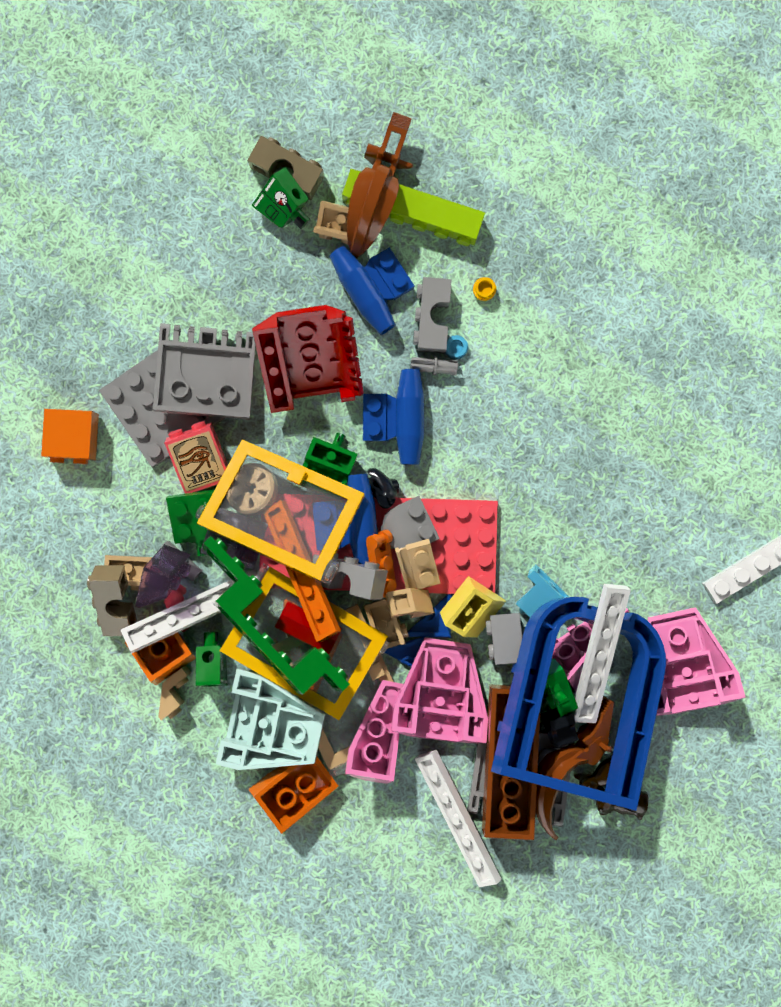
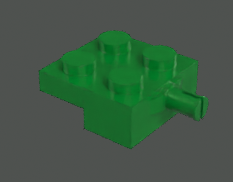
(330, 459)
(183, 520)
(558, 691)

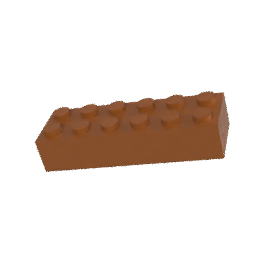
(507, 801)

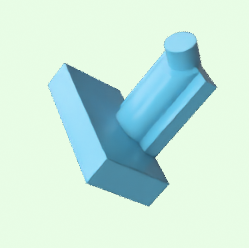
(541, 593)

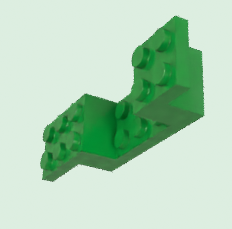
(243, 593)

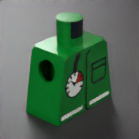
(282, 200)
(213, 672)

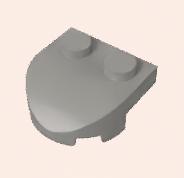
(409, 524)

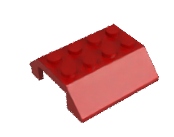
(308, 355)

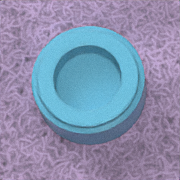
(456, 347)

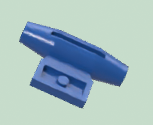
(373, 284)
(398, 417)
(364, 521)

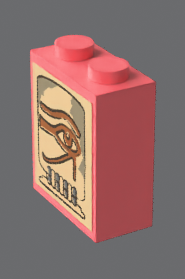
(196, 456)

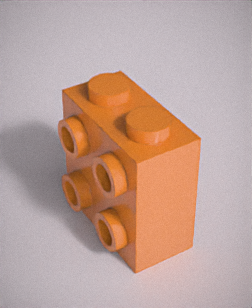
(69, 435)

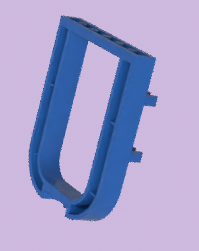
(637, 714)

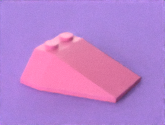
(696, 665)
(442, 695)

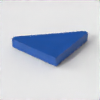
(432, 624)
(407, 652)

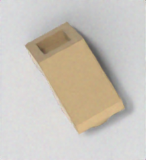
(409, 601)
(170, 699)

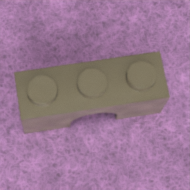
(270, 156)
(108, 586)

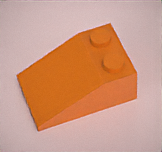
(292, 792)

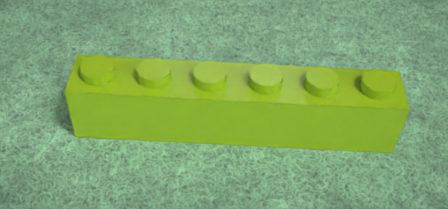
(429, 213)

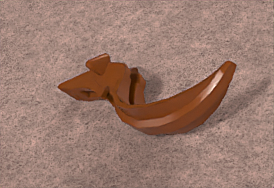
(376, 189)
(558, 764)

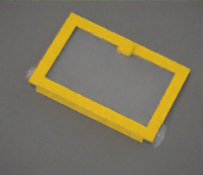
(281, 511)
(352, 651)

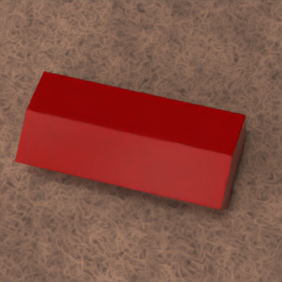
(294, 622)

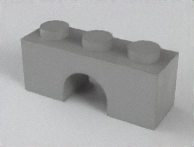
(433, 294)
(366, 579)

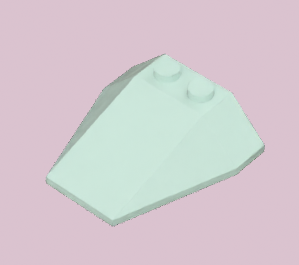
(268, 726)

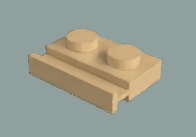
(418, 565)

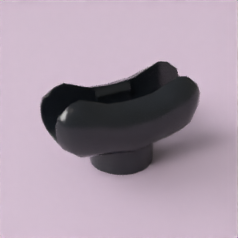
(383, 488)

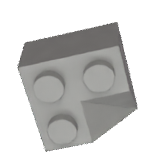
(505, 637)

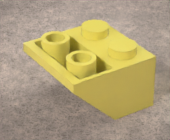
(471, 608)

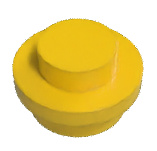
(484, 289)

